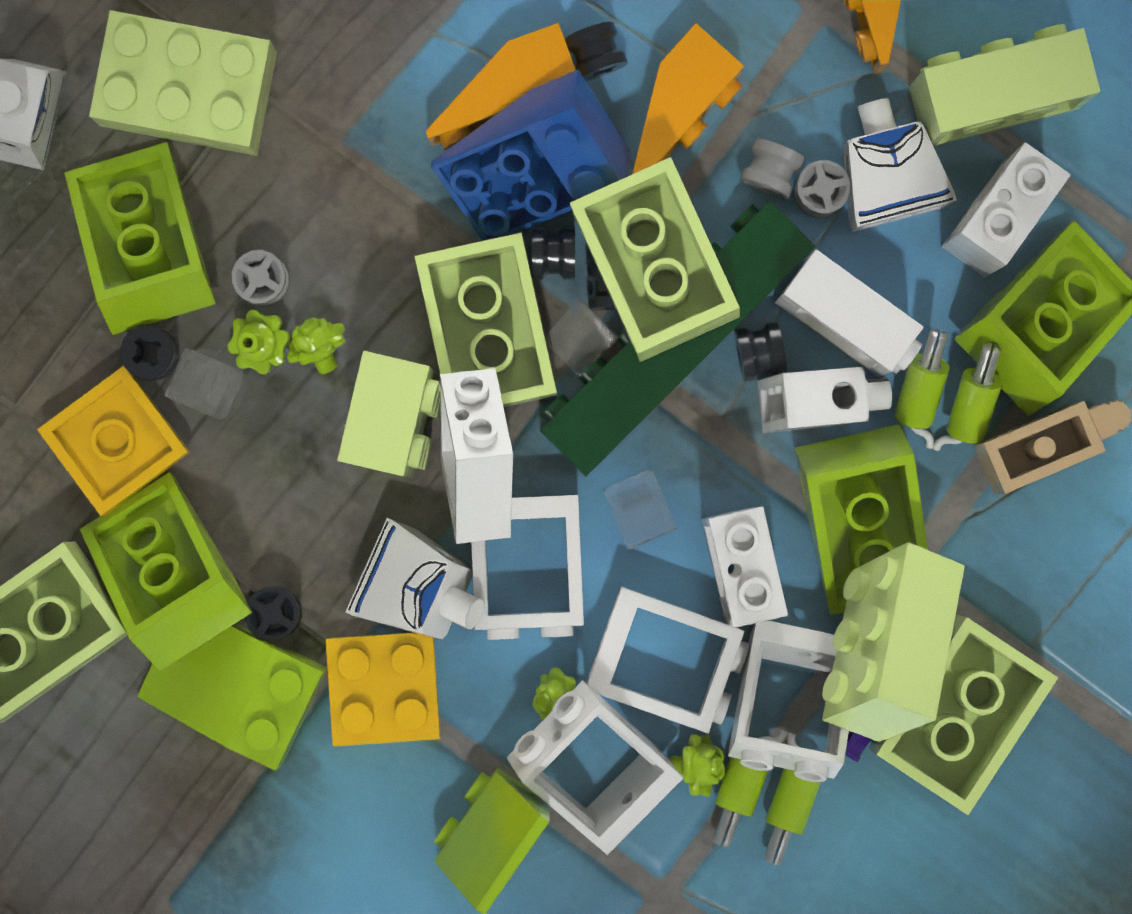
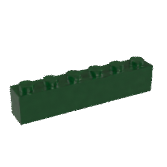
(627, 390)

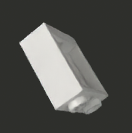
(1006, 210)
(851, 316)
(476, 455)
(754, 586)
(551, 623)
(794, 647)
(608, 654)
(625, 799)

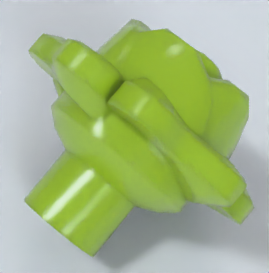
(258, 341)
(316, 343)
(551, 689)
(700, 764)

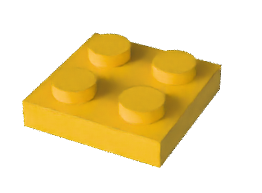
(113, 441)
(383, 688)

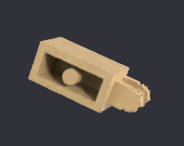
(1049, 443)

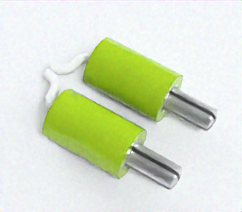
(973, 401)
(788, 809)

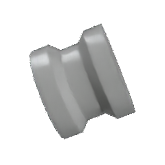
(772, 168)
(829, 177)
(252, 273)

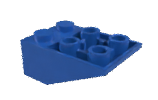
(534, 158)

